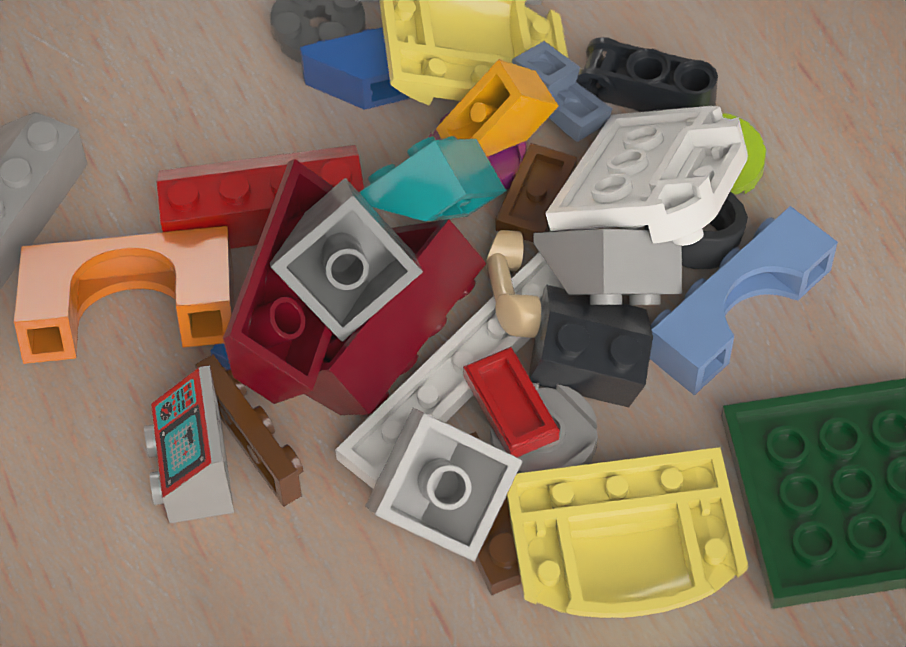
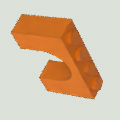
(68, 277)

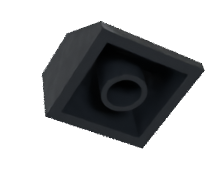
(591, 347)

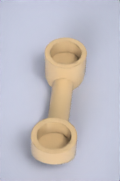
(516, 313)

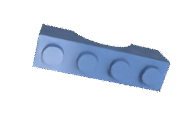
(781, 260)

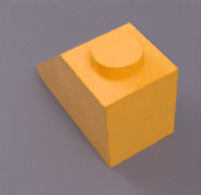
(500, 108)

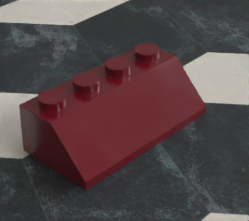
(272, 334)
(370, 360)

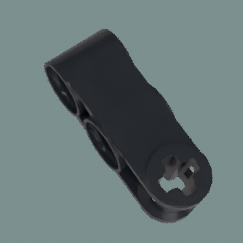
(646, 77)

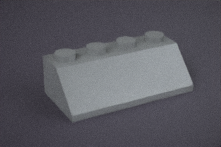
(36, 172)

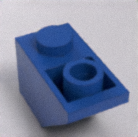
(351, 69)

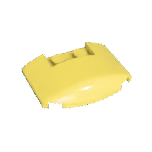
(451, 44)
(626, 534)

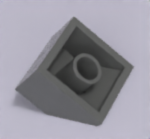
(345, 260)

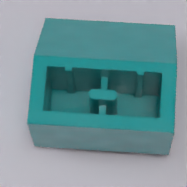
(436, 182)

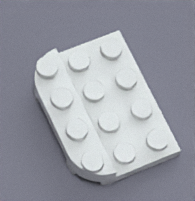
(654, 172)

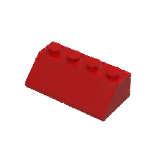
(242, 190)

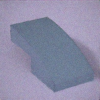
(578, 109)

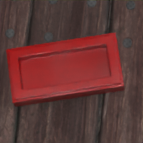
(511, 403)

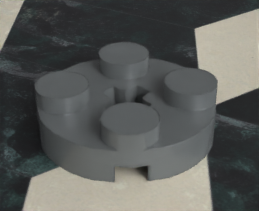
(293, 27)

